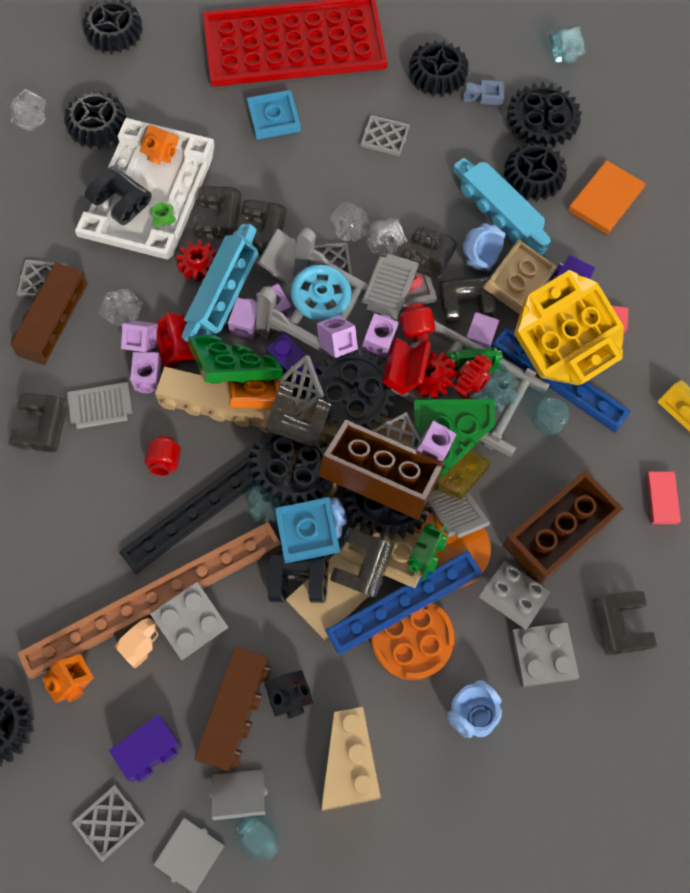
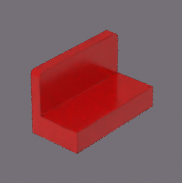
(170, 341)
(405, 366)

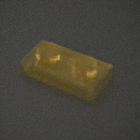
(464, 475)

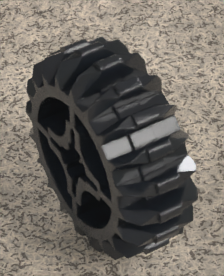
(112, 26)
(425, 72)
(94, 119)
(535, 171)
(18, 710)

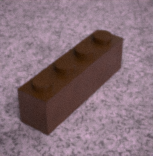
(49, 313)
(232, 710)

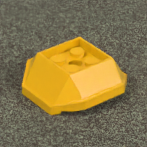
(592, 324)

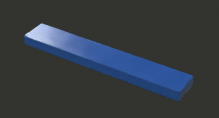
(583, 396)
(402, 603)

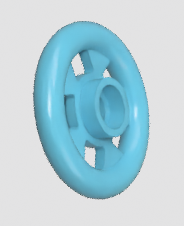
(320, 312)

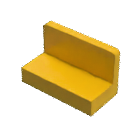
(677, 403)

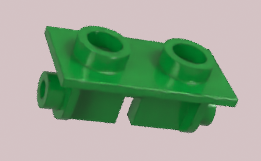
(462, 356)
(426, 559)

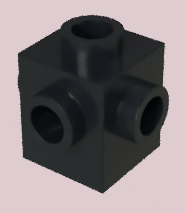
(289, 694)

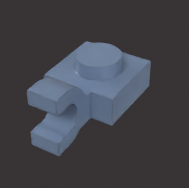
(488, 92)

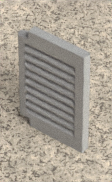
(389, 285)
(100, 405)
(460, 515)

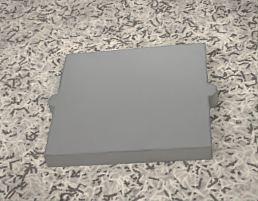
(279, 257)
(238, 794)
(189, 855)

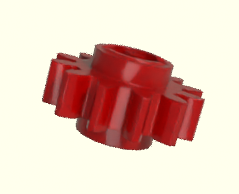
(195, 260)
(437, 375)
(473, 376)

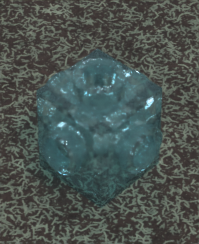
(567, 44)
(502, 388)
(261, 508)

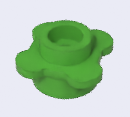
(162, 209)

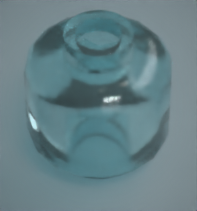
(551, 416)
(258, 838)

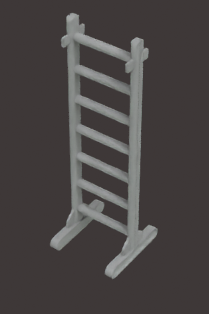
(269, 318)

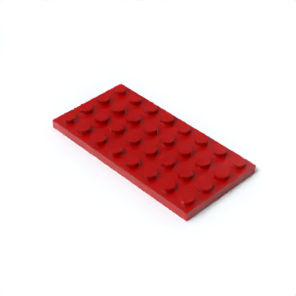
(293, 41)

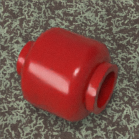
(417, 322)
(162, 455)

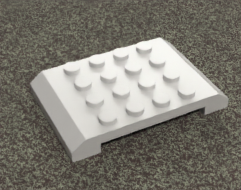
(167, 182)

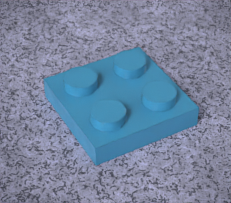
(273, 114)
(307, 530)

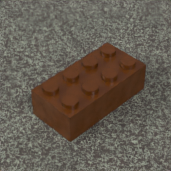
(381, 469)
(562, 527)

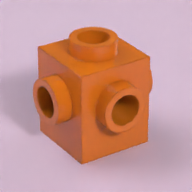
(159, 145)
(67, 678)

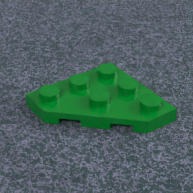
(231, 363)
(464, 416)

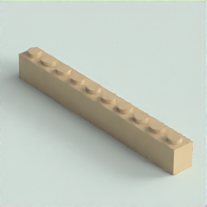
(192, 394)

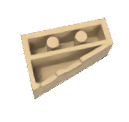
(350, 763)

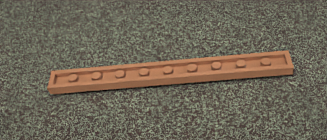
(139, 604)

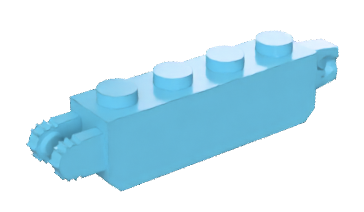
(502, 204)
(222, 283)

